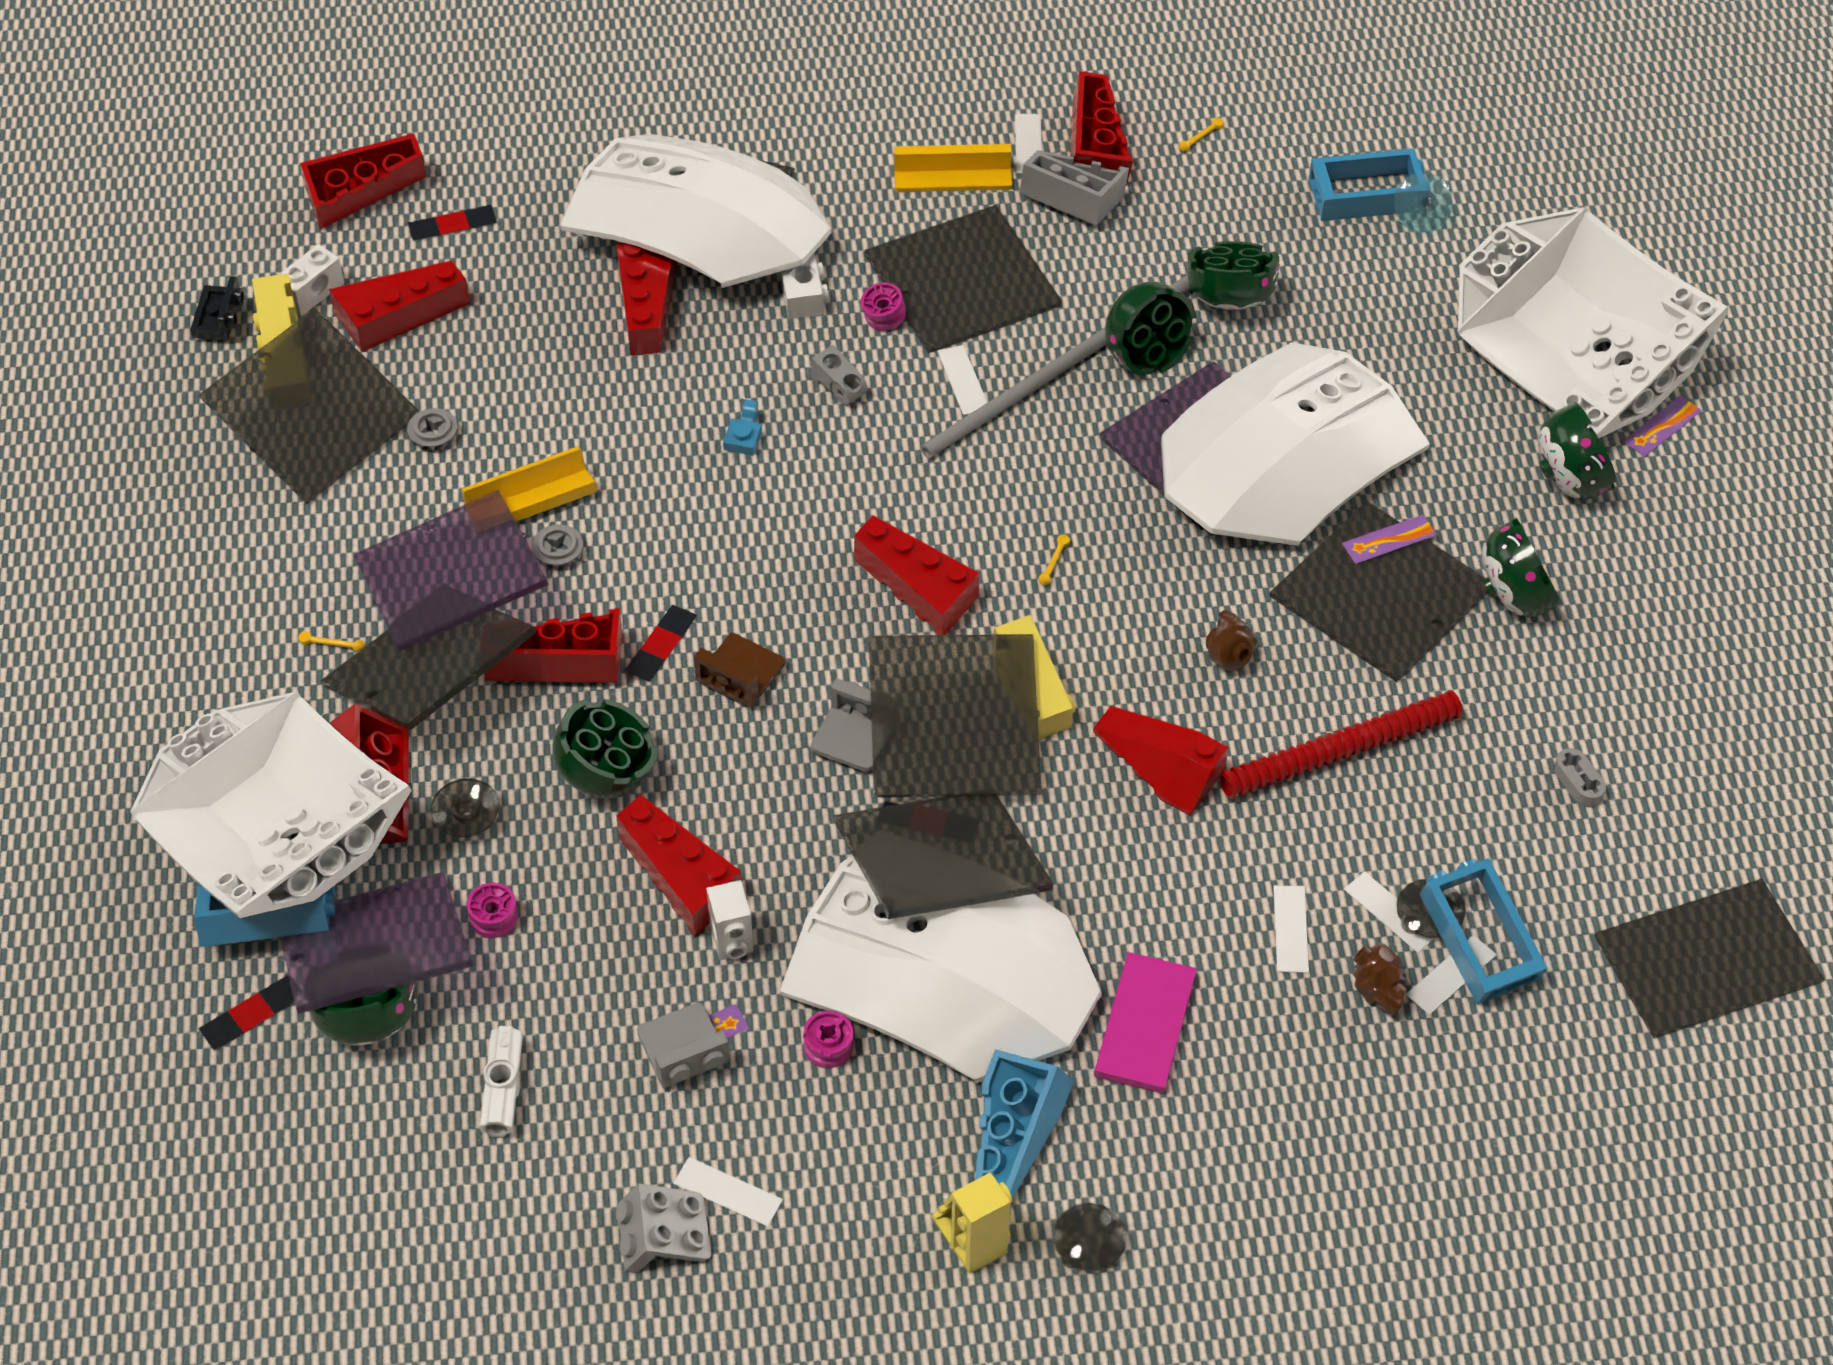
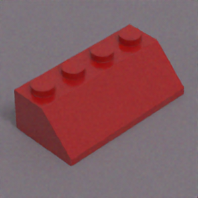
(387, 746)

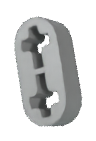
(1576, 779)

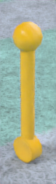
(1217, 123)
(1062, 542)
(305, 639)

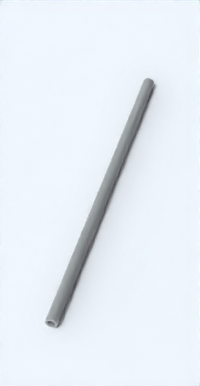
(1024, 388)

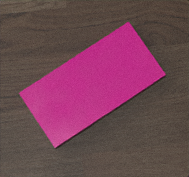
(1145, 1022)

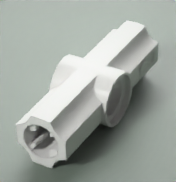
(500, 1099)

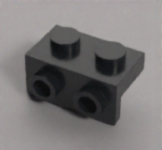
(217, 311)

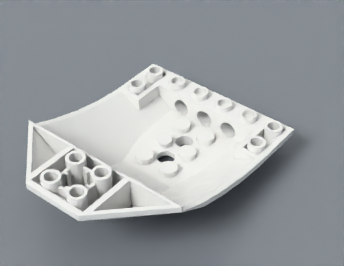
(718, 217)
(1561, 285)
(1267, 469)
(249, 780)
(960, 988)

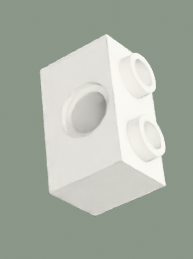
(313, 277)
(803, 290)
(730, 920)

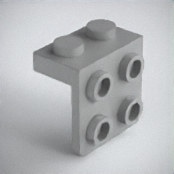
(846, 728)
(683, 1044)
(663, 1225)

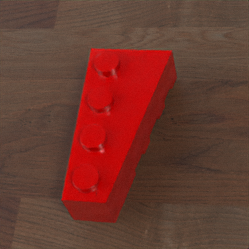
(1096, 125)
(361, 177)
(646, 294)
(398, 302)
(917, 573)
(566, 652)
(674, 860)

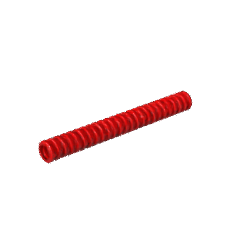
(1341, 744)

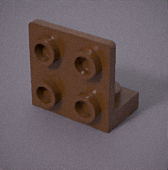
(738, 668)

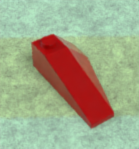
(1170, 757)

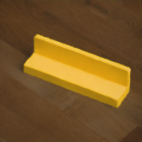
(952, 168)
(538, 484)

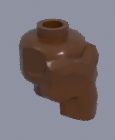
(1231, 642)
(1380, 977)

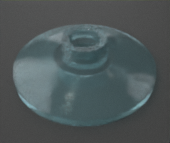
(1409, 202)

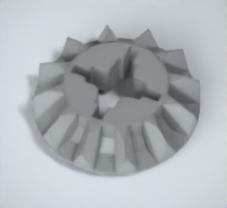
(436, 419)
(554, 536)

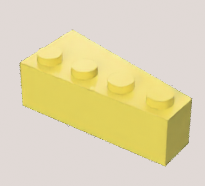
(274, 307)

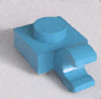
(744, 433)

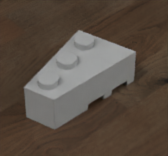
(1072, 186)

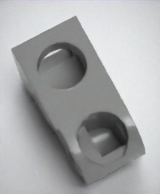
(838, 375)

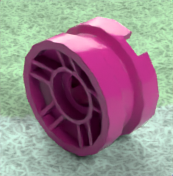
(883, 306)
(480, 907)
(829, 1052)

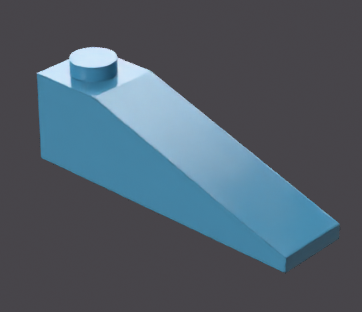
(1019, 1114)

